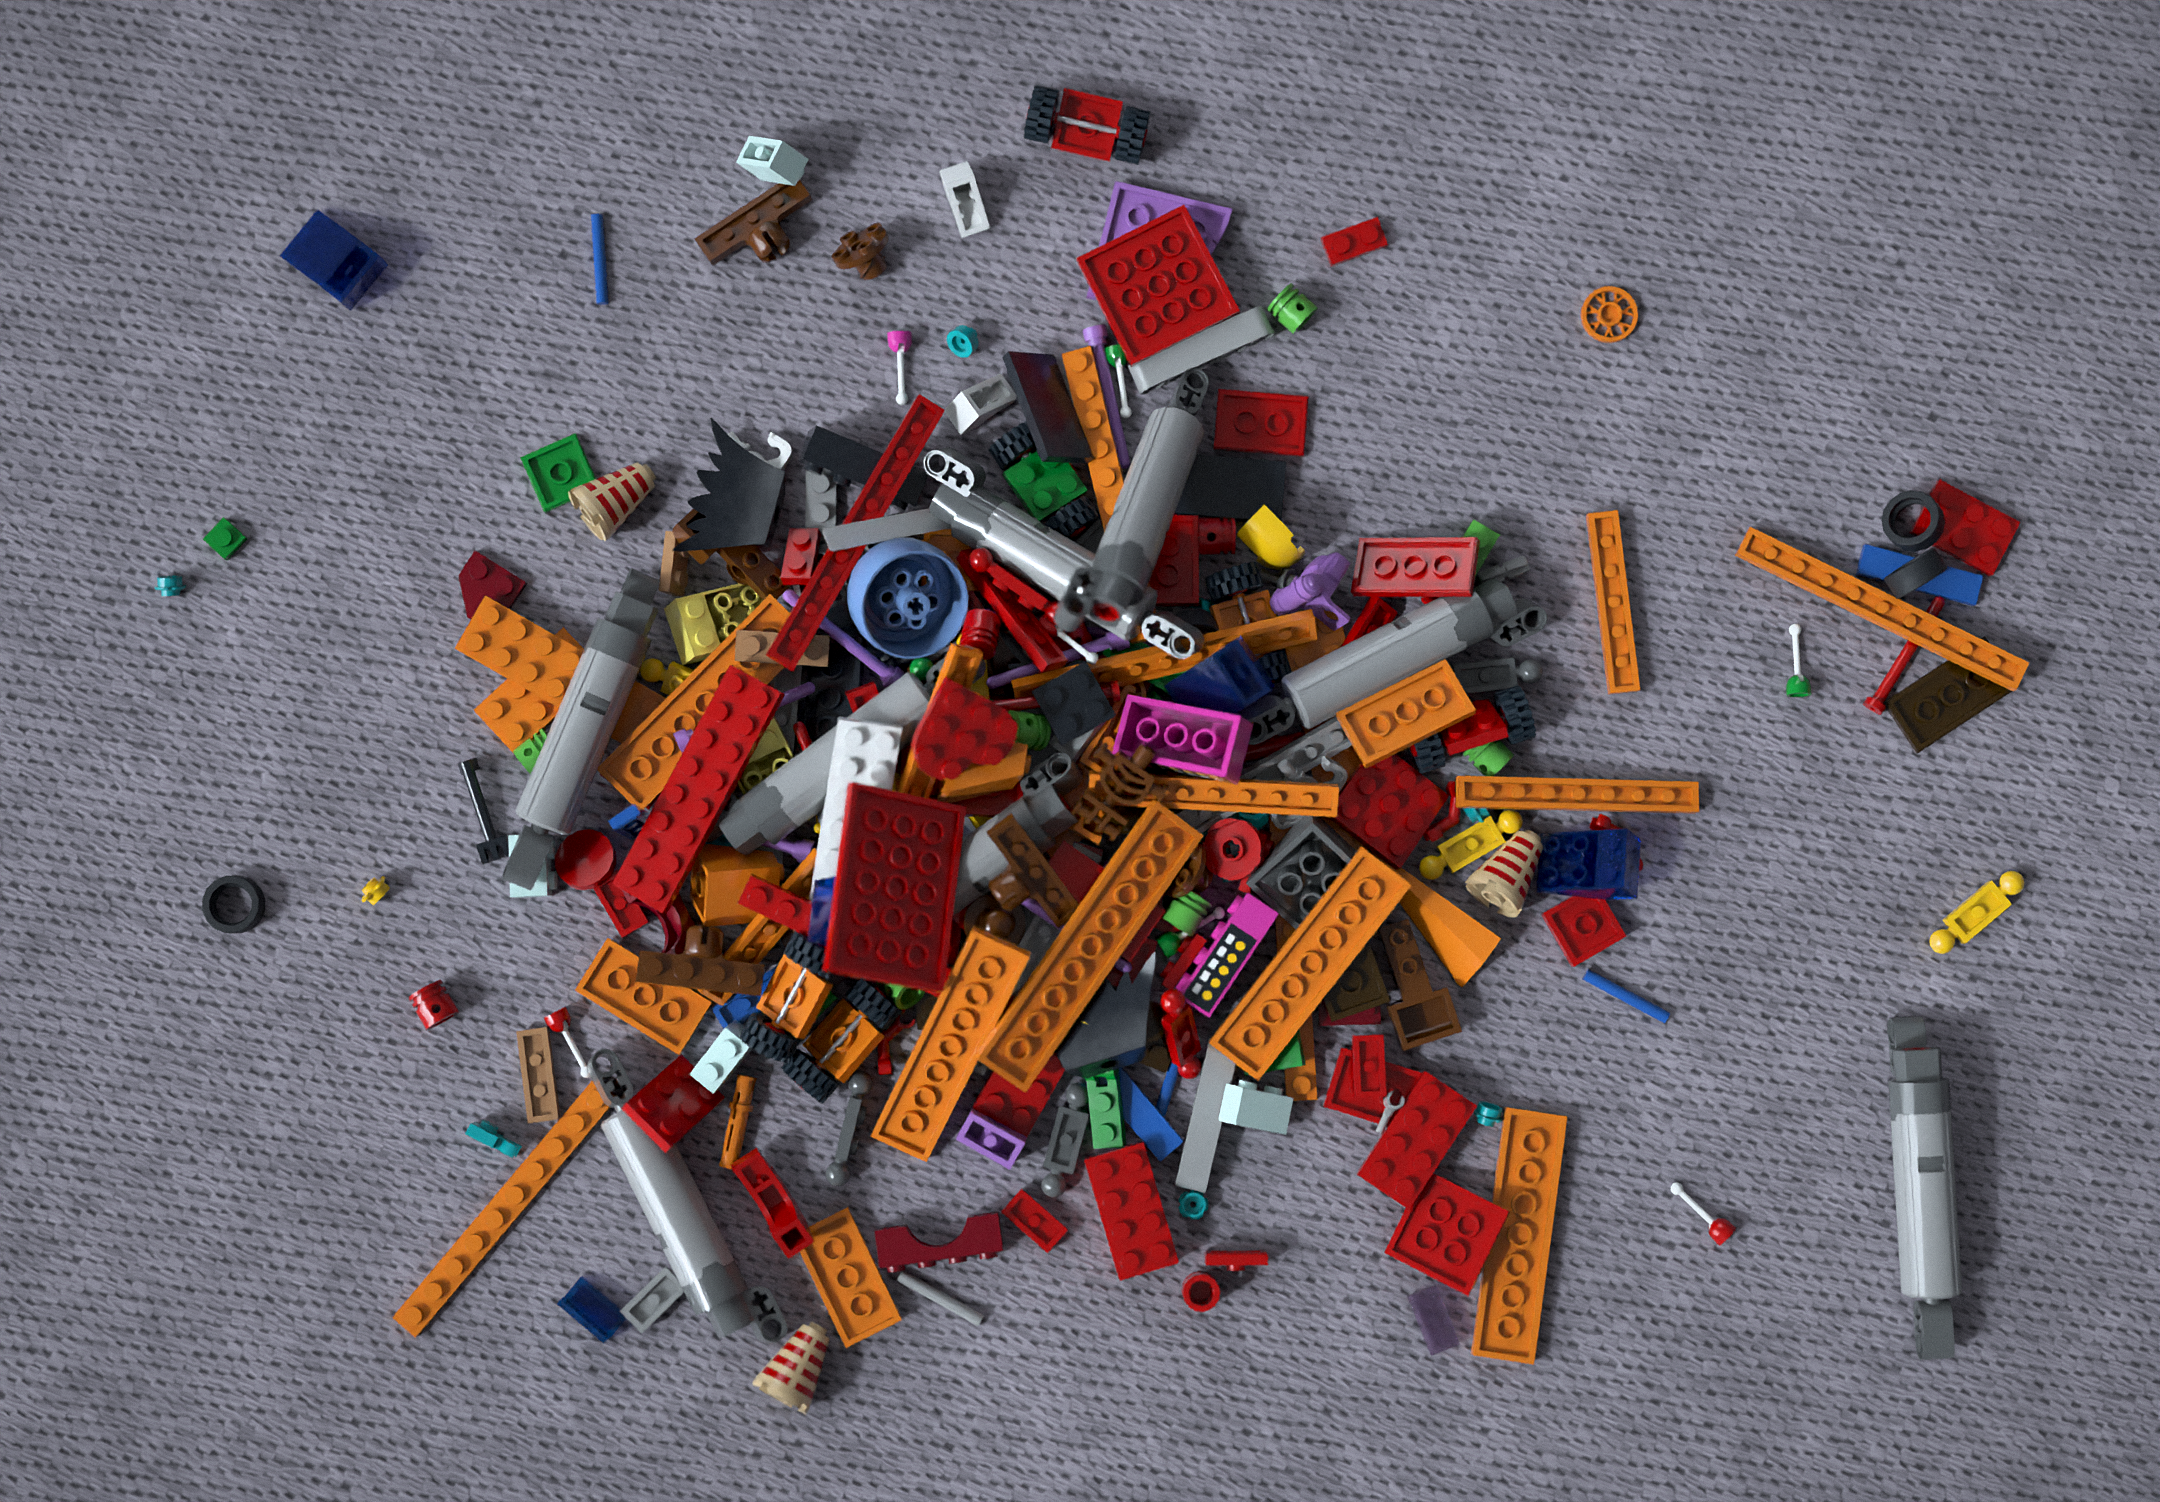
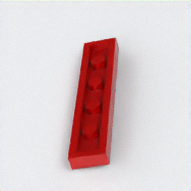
(1017, 618)

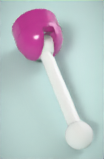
(900, 343)

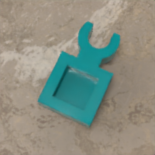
(487, 1134)

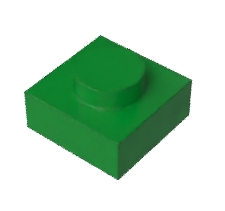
(225, 538)

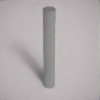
(940, 1298)

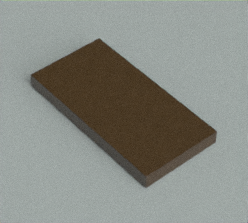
(1941, 702)

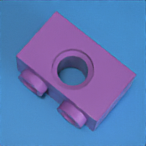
(991, 1138)

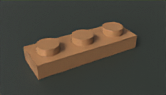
(753, 646)
(538, 1075)

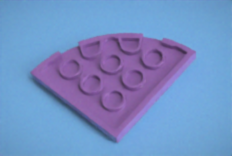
(1136, 206)

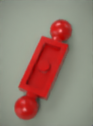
(982, 561)
(1181, 1033)

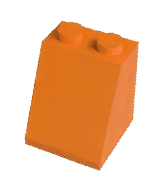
(986, 779)
(720, 879)

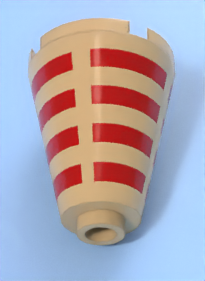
(612, 498)
(1507, 874)
(795, 1368)

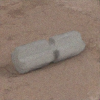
(1510, 569)

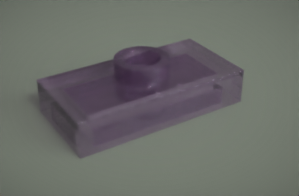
(1433, 1320)

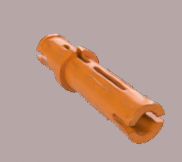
(738, 1119)

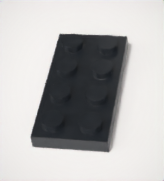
(829, 701)

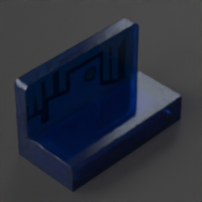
(592, 1309)

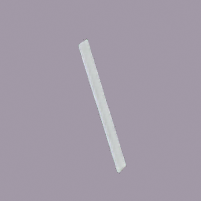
(882, 529)

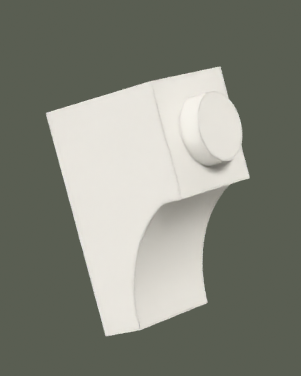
(964, 199)
(980, 403)

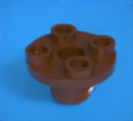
(863, 251)
(1192, 876)
(991, 917)

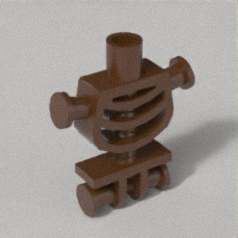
(1133, 769)

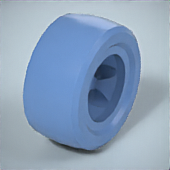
(925, 624)

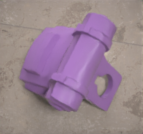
(1314, 590)

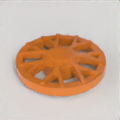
(1609, 314)

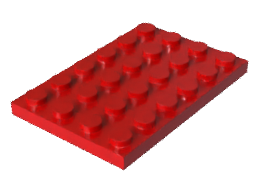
(894, 888)

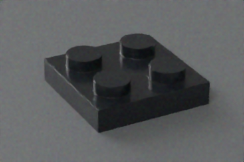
(1073, 703)

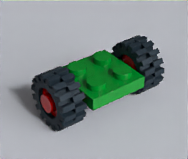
(1043, 485)

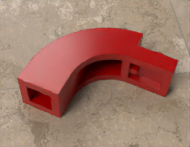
(776, 1203)

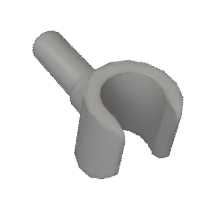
(1388, 1111)

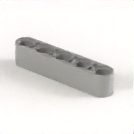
(1205, 347)
(1204, 1122)

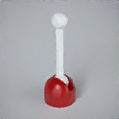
(1055, 631)
(560, 1022)
(1719, 1229)

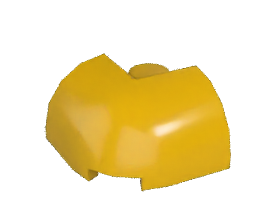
(1270, 540)

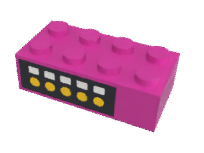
(1185, 738)
(1227, 954)

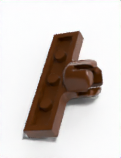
(755, 225)
(1027, 874)
(701, 967)

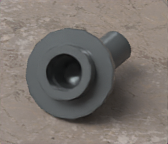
(1279, 581)

